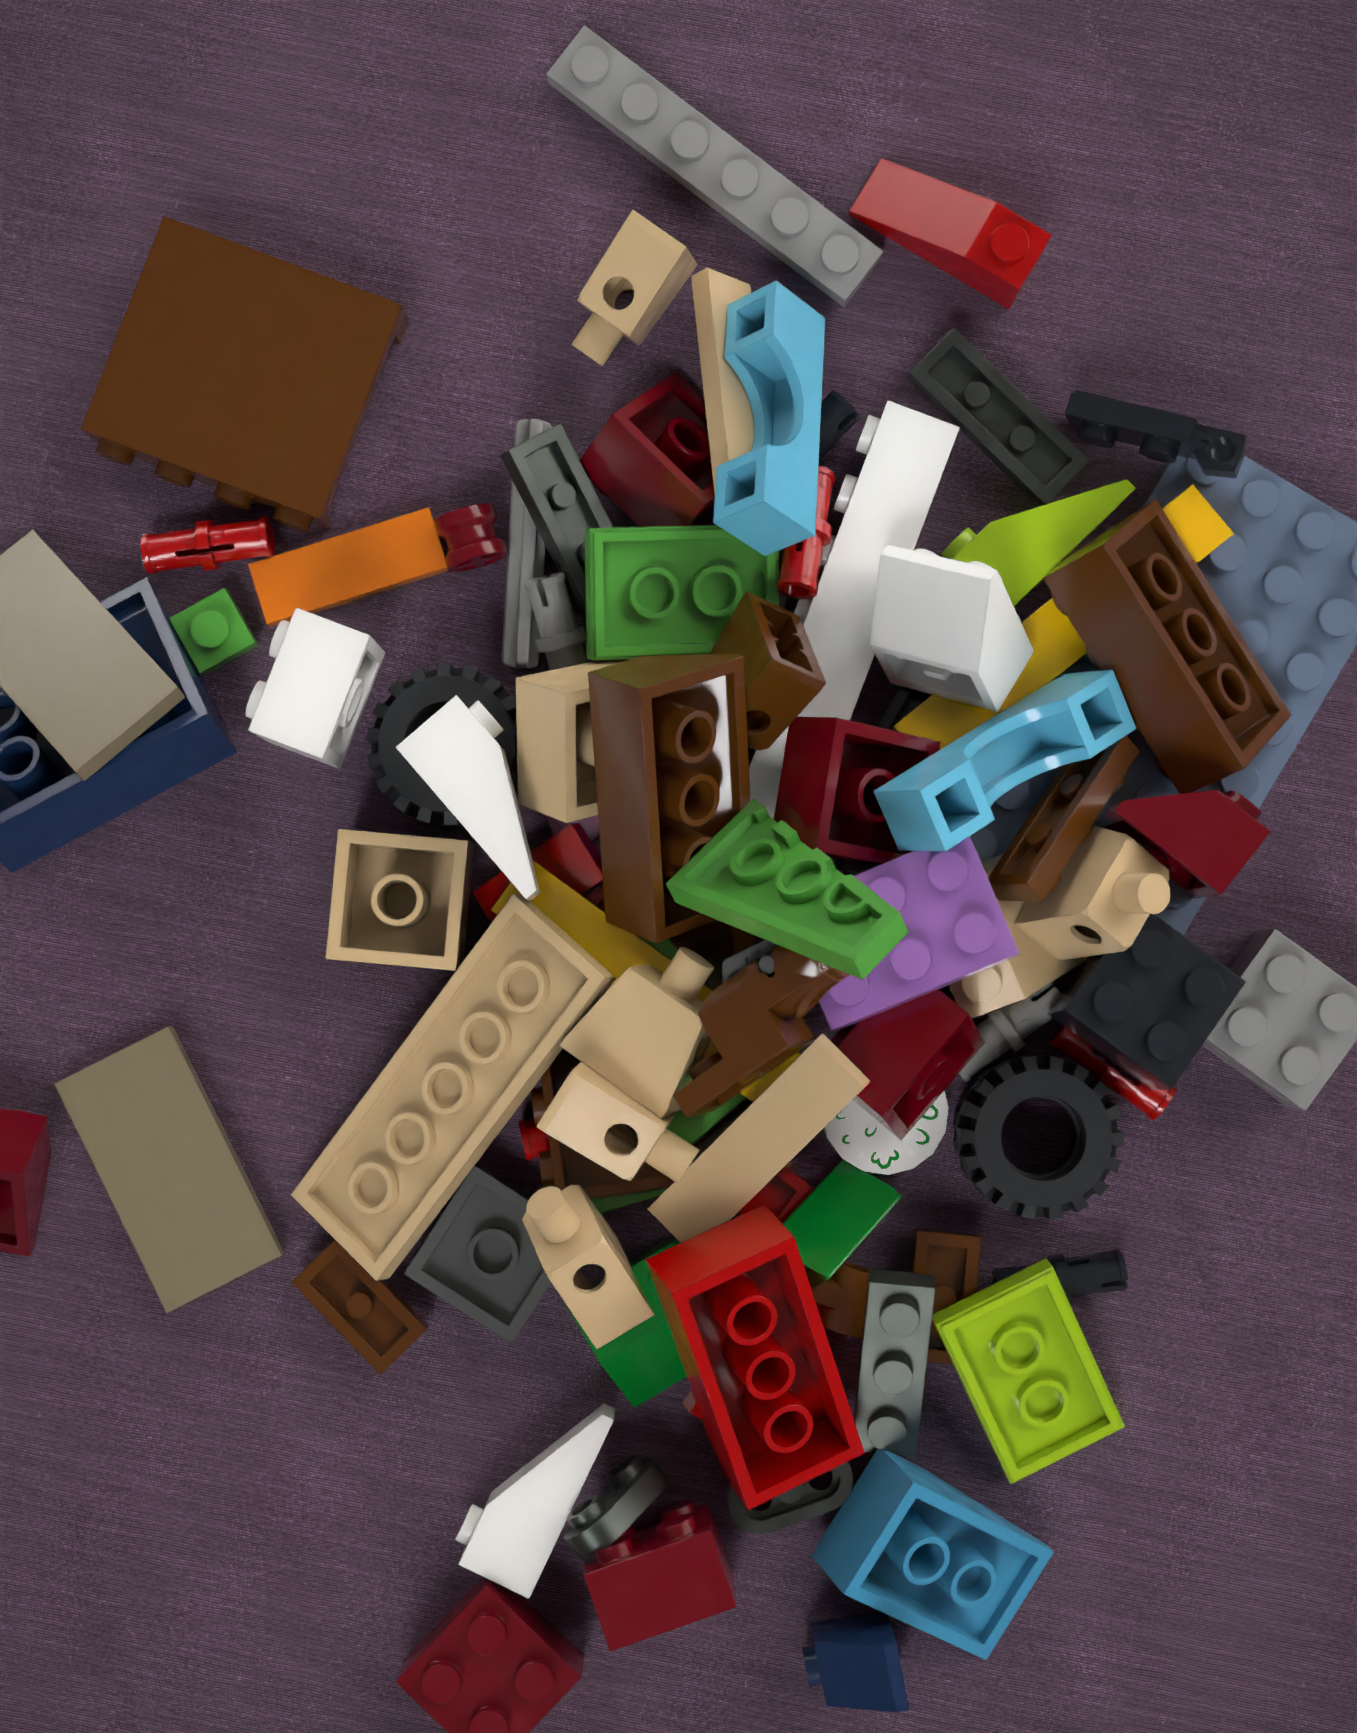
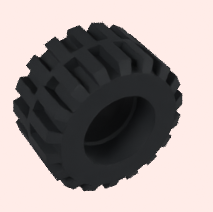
(412, 706)
(1091, 1145)

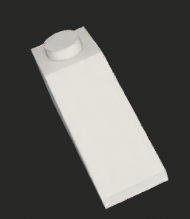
(474, 781)
(528, 1510)

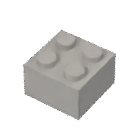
(1287, 1020)

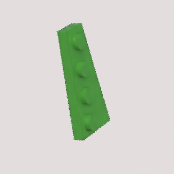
(784, 892)

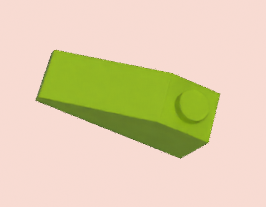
(1038, 539)

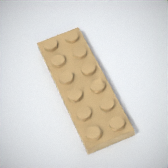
(451, 1086)

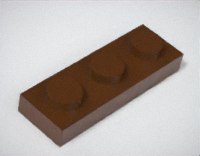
(1060, 824)

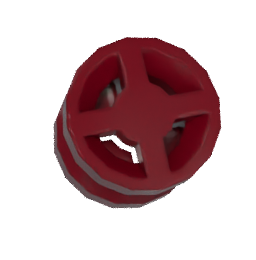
(471, 537)

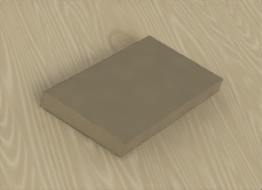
(73, 661)
(169, 1168)

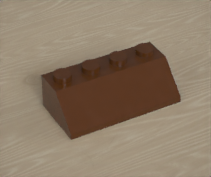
(1171, 649)
(665, 777)

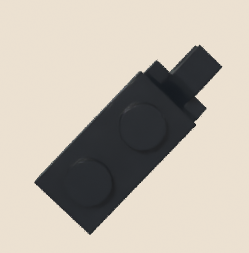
(1156, 432)

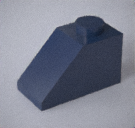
(857, 1663)

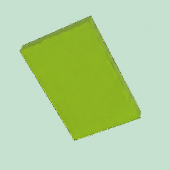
(1028, 1370)

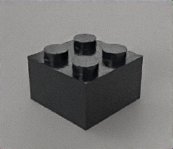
(1148, 1003)

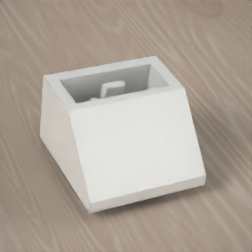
(947, 628)

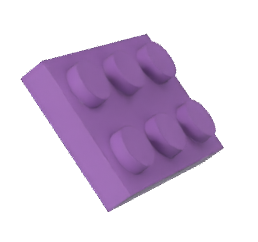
(950, 935)

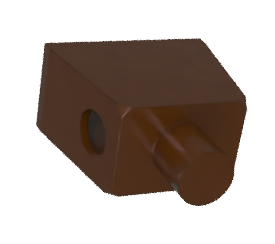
(778, 666)

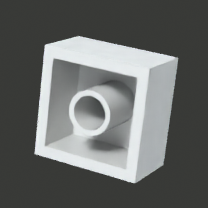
(315, 687)

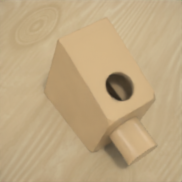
(638, 261)
(1099, 899)
(647, 1031)
(594, 1119)
(571, 1234)

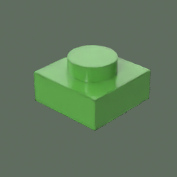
(214, 632)

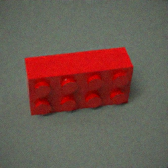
(756, 1355)

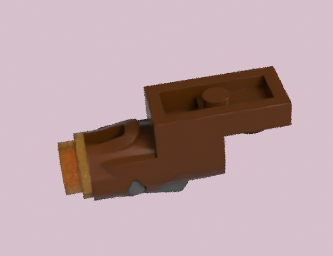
(754, 1021)

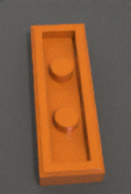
(349, 566)

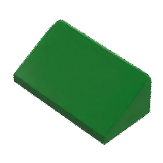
(838, 1218)

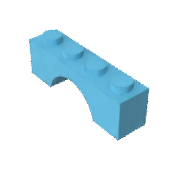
(778, 355)
(954, 788)

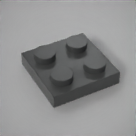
(483, 1256)

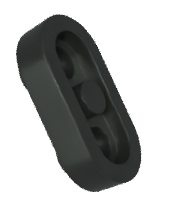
(794, 1505)
(606, 1517)

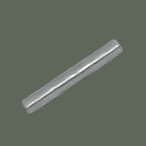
(524, 563)

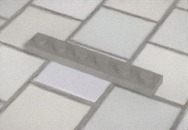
(714, 166)

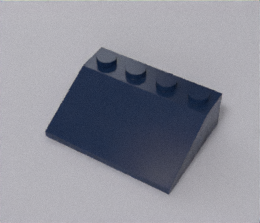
(50, 804)

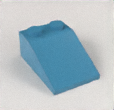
(930, 1555)

